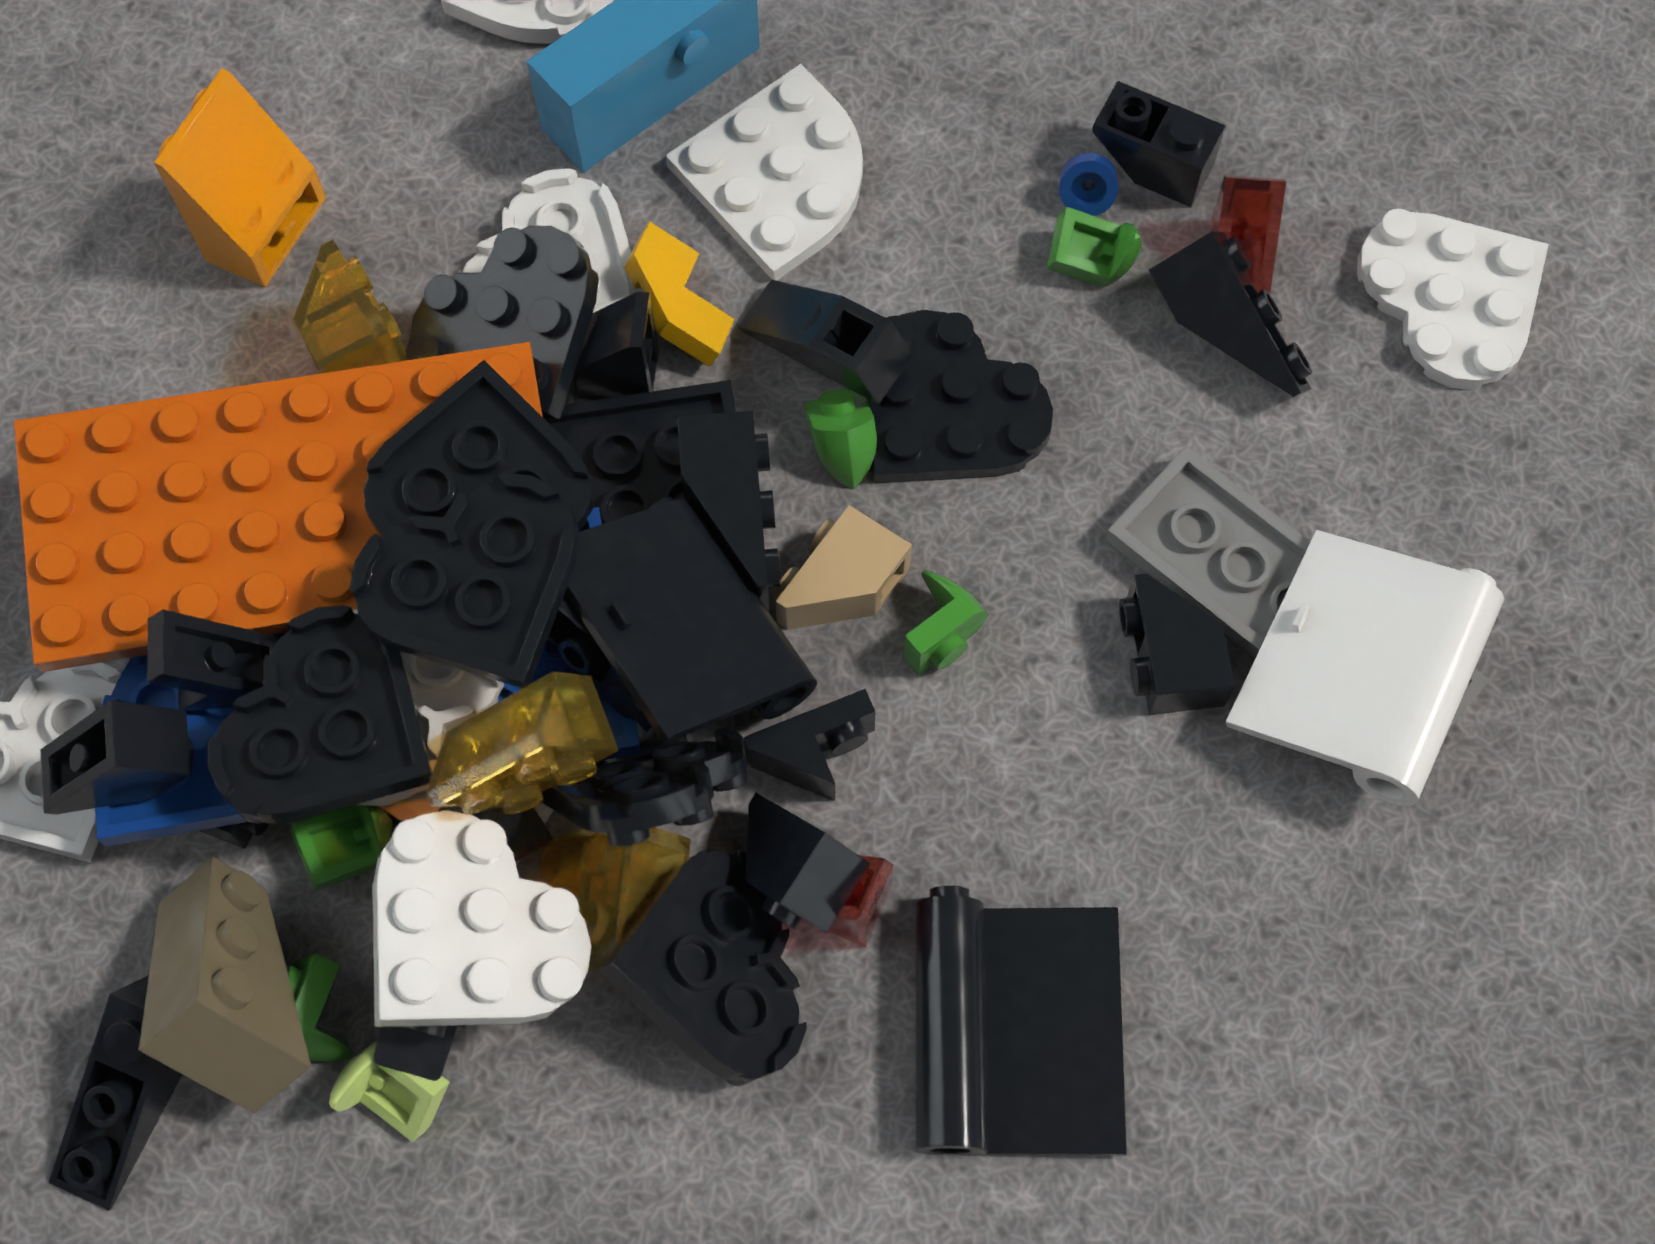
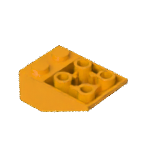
(239, 181)

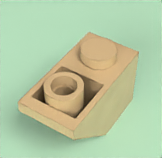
(846, 575)

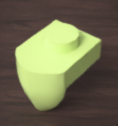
(395, 1096)

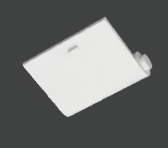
(1368, 662)

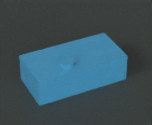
(634, 68)

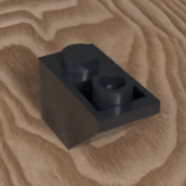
(1158, 142)
(1178, 648)

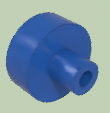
(1088, 183)

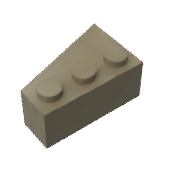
(222, 990)

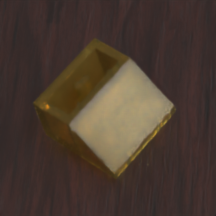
(342, 317)
(523, 747)
(610, 881)

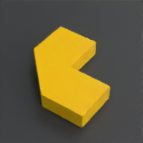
(662, 267)

